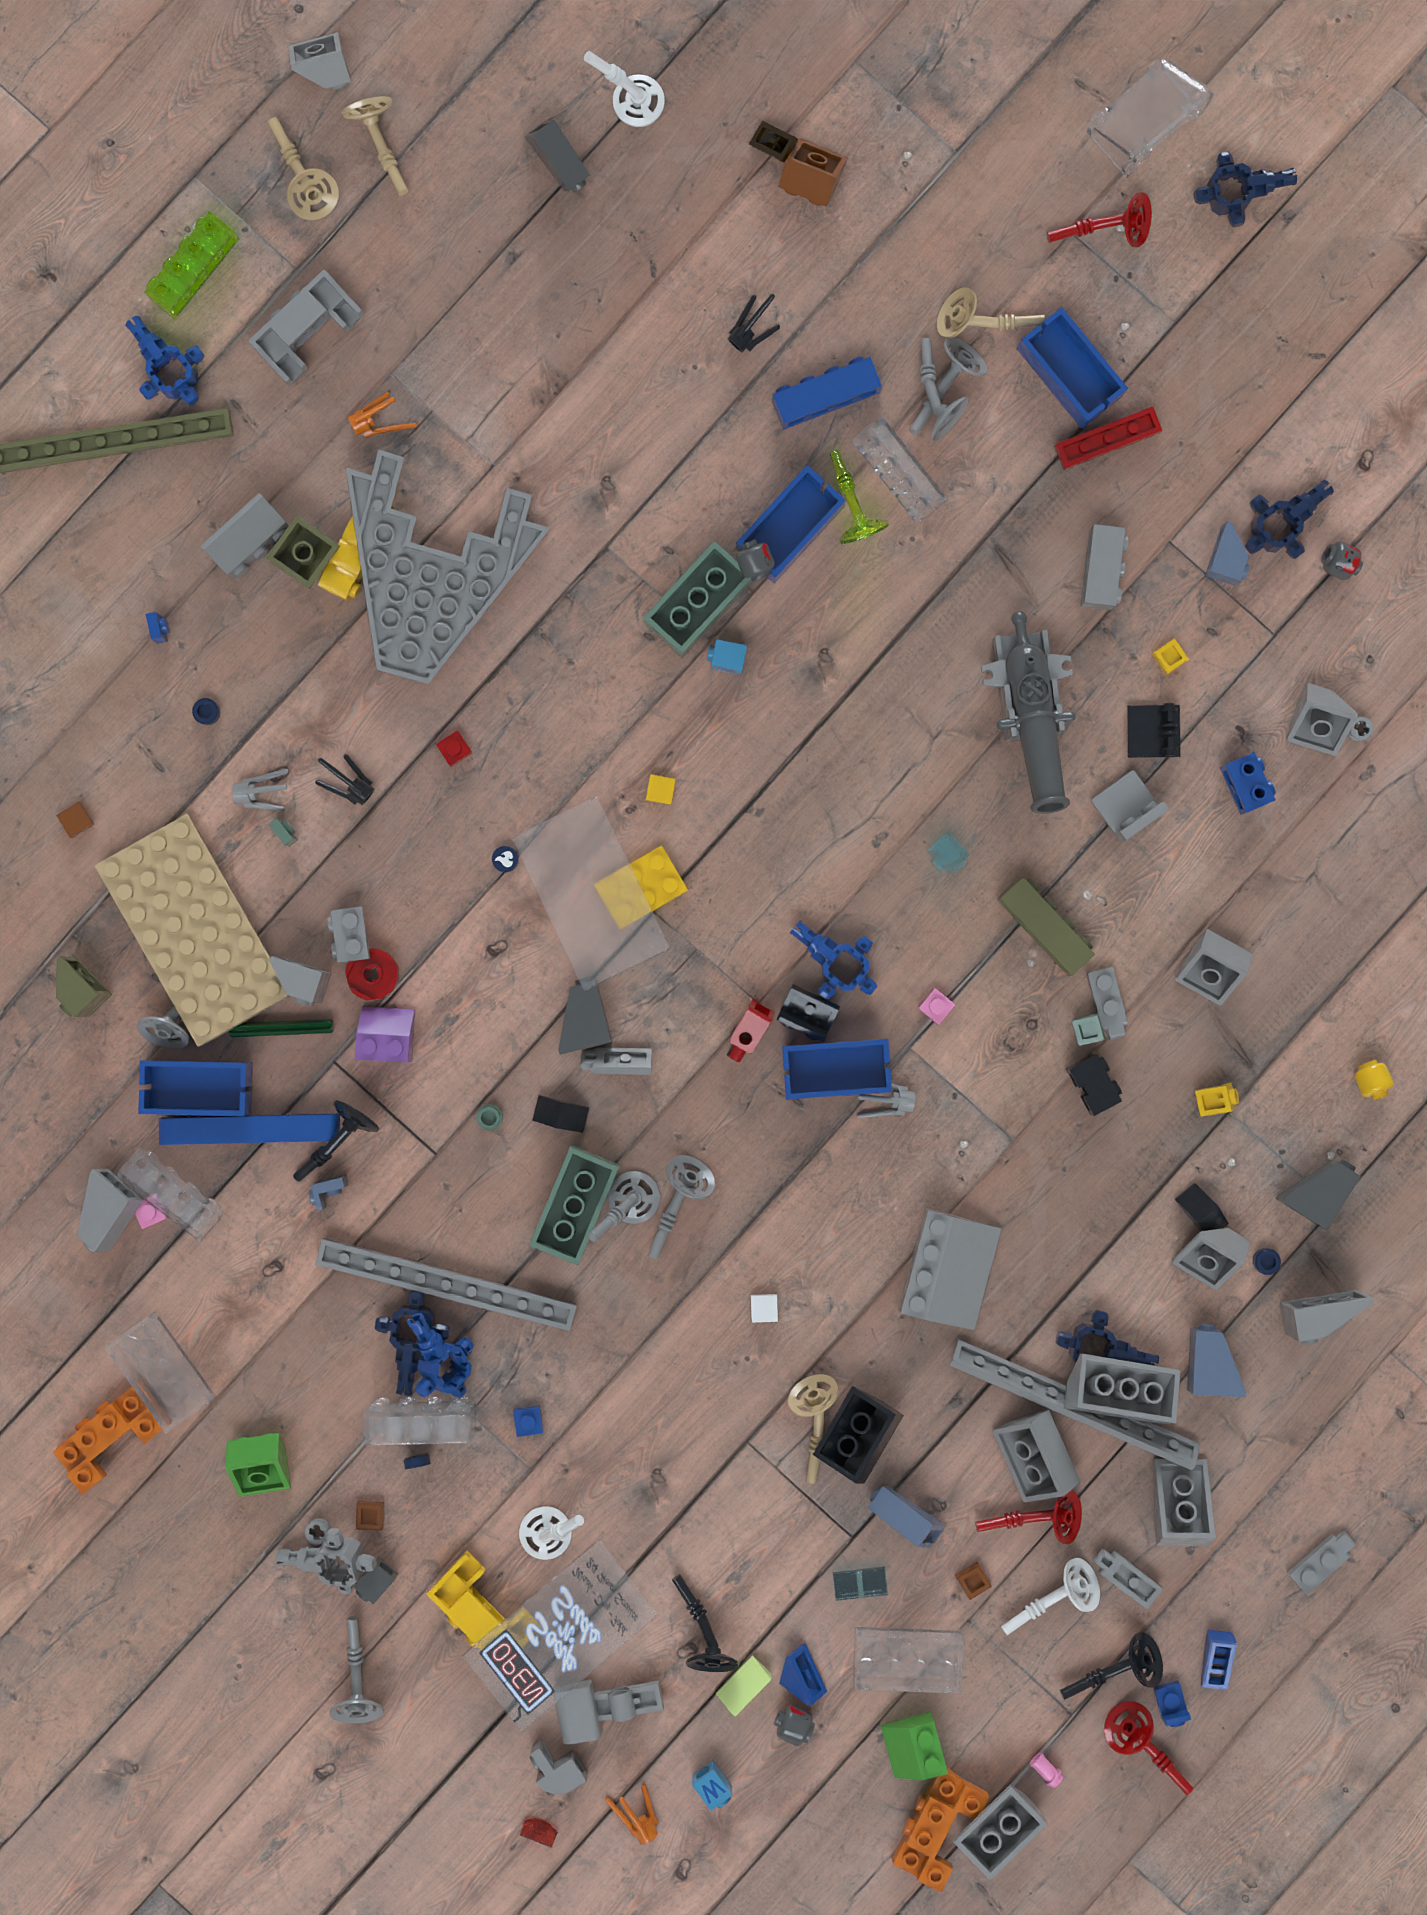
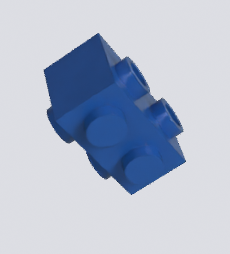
(1246, 783)

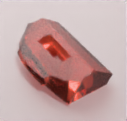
(539, 1831)

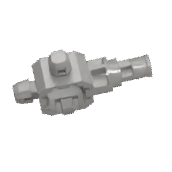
(322, 1560)

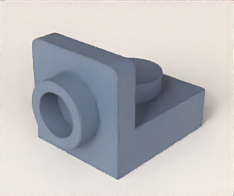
(330, 1186)

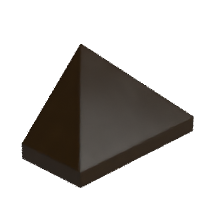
(773, 141)

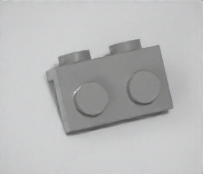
(349, 934)

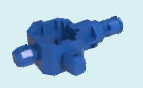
(158, 354)
(826, 951)
(435, 1351)

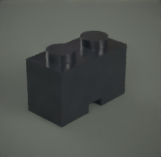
(1098, 1089)

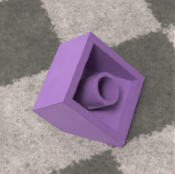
(385, 1034)

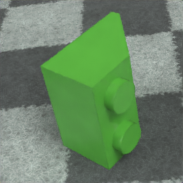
(257, 1464)
(914, 1748)

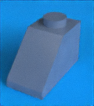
(1228, 557)

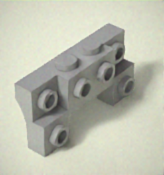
(300, 321)

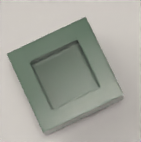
(284, 831)
(1088, 1029)

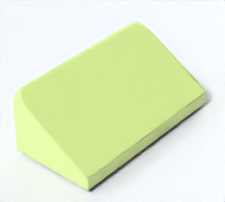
(744, 1685)

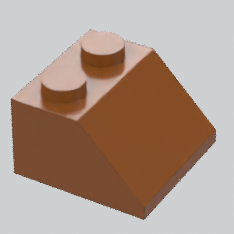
(812, 172)

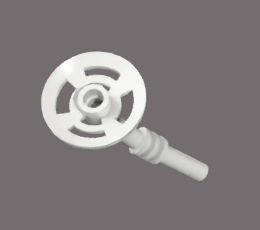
(635, 94)
(548, 1531)
(1071, 1588)

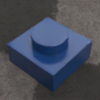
(157, 627)
(528, 1421)

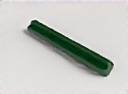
(282, 1028)

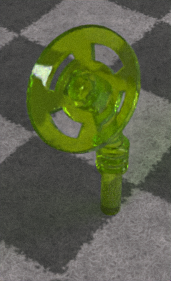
(862, 526)

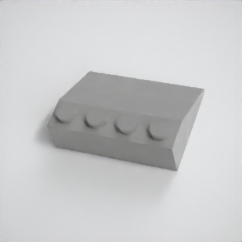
(949, 1269)

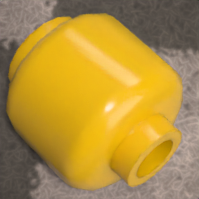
(1373, 1080)

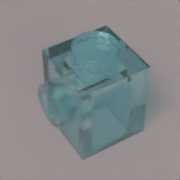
(948, 854)

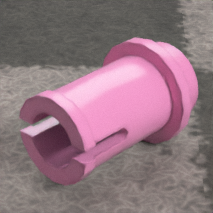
(1046, 1770)

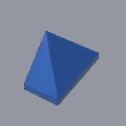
(802, 1676)

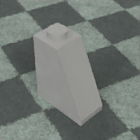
(106, 1210)

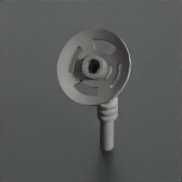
(966, 357)
(945, 415)
(163, 1030)
(682, 1186)
(628, 1203)
(357, 1704)

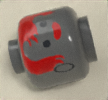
(755, 560)
(1342, 560)
(794, 1725)

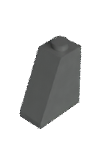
(558, 155)
(584, 1020)
(1321, 1192)

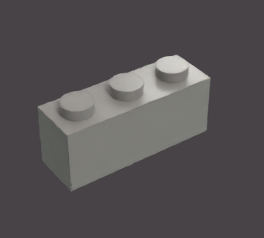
(1104, 567)

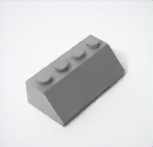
(1123, 1389)

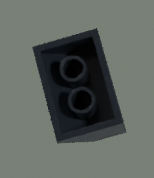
(858, 1435)

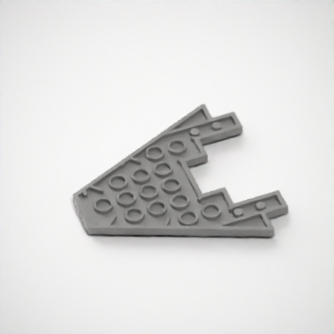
(423, 597)

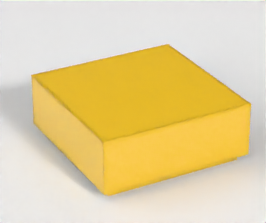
(1170, 656)
(660, 789)

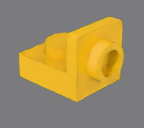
(1217, 1099)

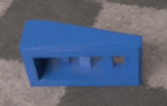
(1223, 1643)

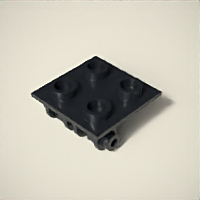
(1153, 731)

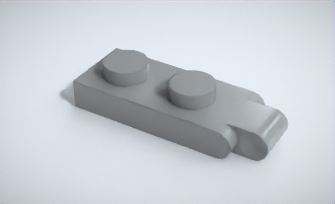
(1108, 1001)
(617, 1061)
(1321, 1561)
(1127, 1577)

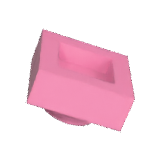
(936, 1006)
(148, 1215)

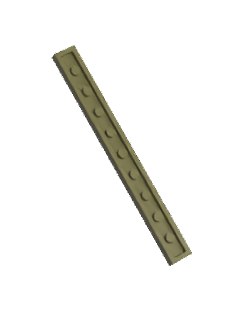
(115, 440)

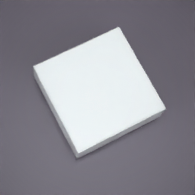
(764, 1308)

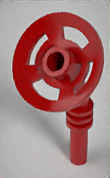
(1130, 219)
(1057, 1516)
(1137, 1734)

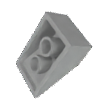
(1321, 1315)
(1182, 1504)

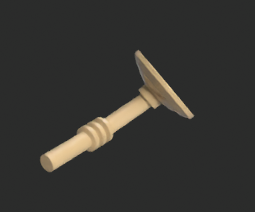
(369, 112)
(308, 186)
(963, 316)
(817, 1401)

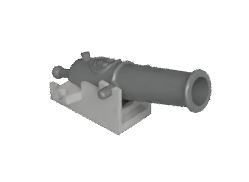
(1032, 708)

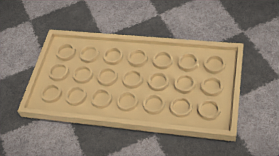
(192, 930)

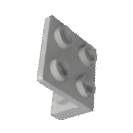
(1128, 806)

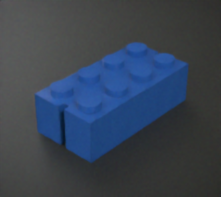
(1072, 368)
(794, 520)
(837, 1069)
(195, 1088)

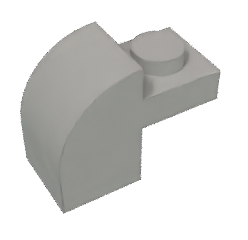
(558, 1775)

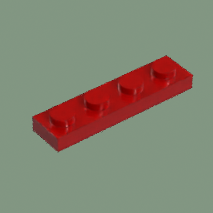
(1108, 438)

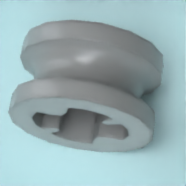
(1366, 724)
(311, 1536)

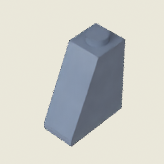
(1211, 1364)
(906, 1517)

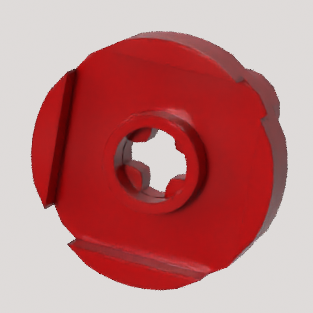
(379, 988)

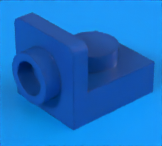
(1171, 1704)

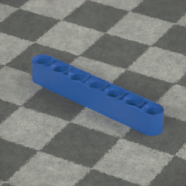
(248, 1129)

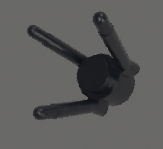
(742, 335)
(359, 790)

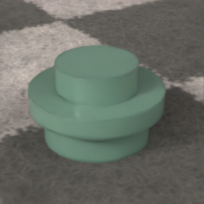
(489, 1117)

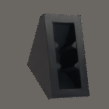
(560, 1114)
(1201, 1209)

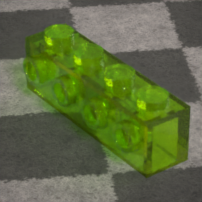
(191, 264)

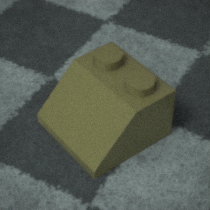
(302, 552)
(78, 988)

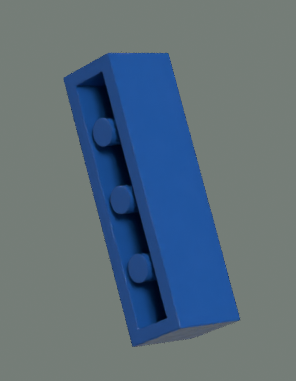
(826, 393)

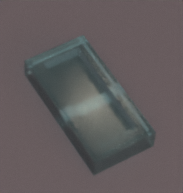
(860, 1583)

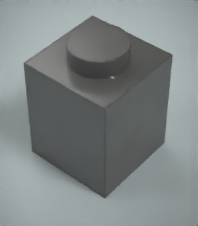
(375, 1583)

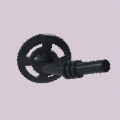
(352, 1121)
(712, 1658)
(1136, 1662)

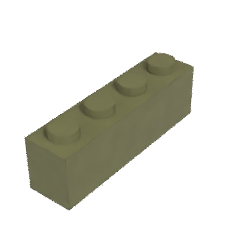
(1046, 927)

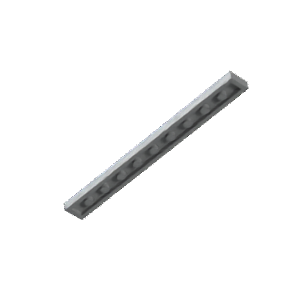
(446, 1284)
(1053, 1396)

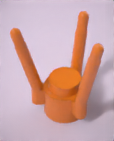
(363, 420)
(641, 1826)

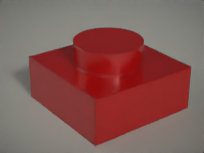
(454, 748)

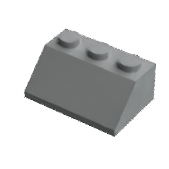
(245, 537)
(1036, 1456)
(1001, 1831)

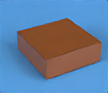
(75, 820)
(369, 1515)
(973, 1580)

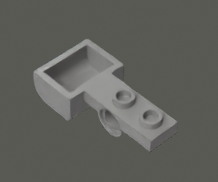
(584, 1709)

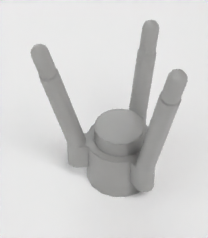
(247, 791)
(901, 1100)

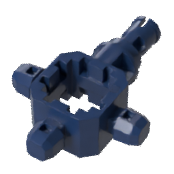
(1254, 185)
(1295, 513)
(1113, 1349)
(406, 1350)

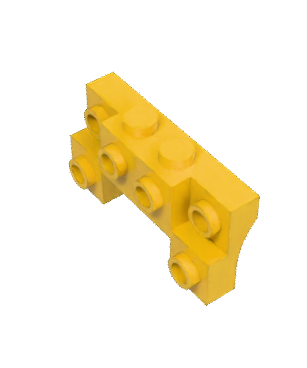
(462, 1602)

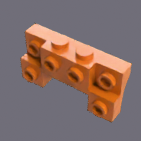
(99, 1433)
(930, 1824)

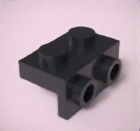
(807, 1013)

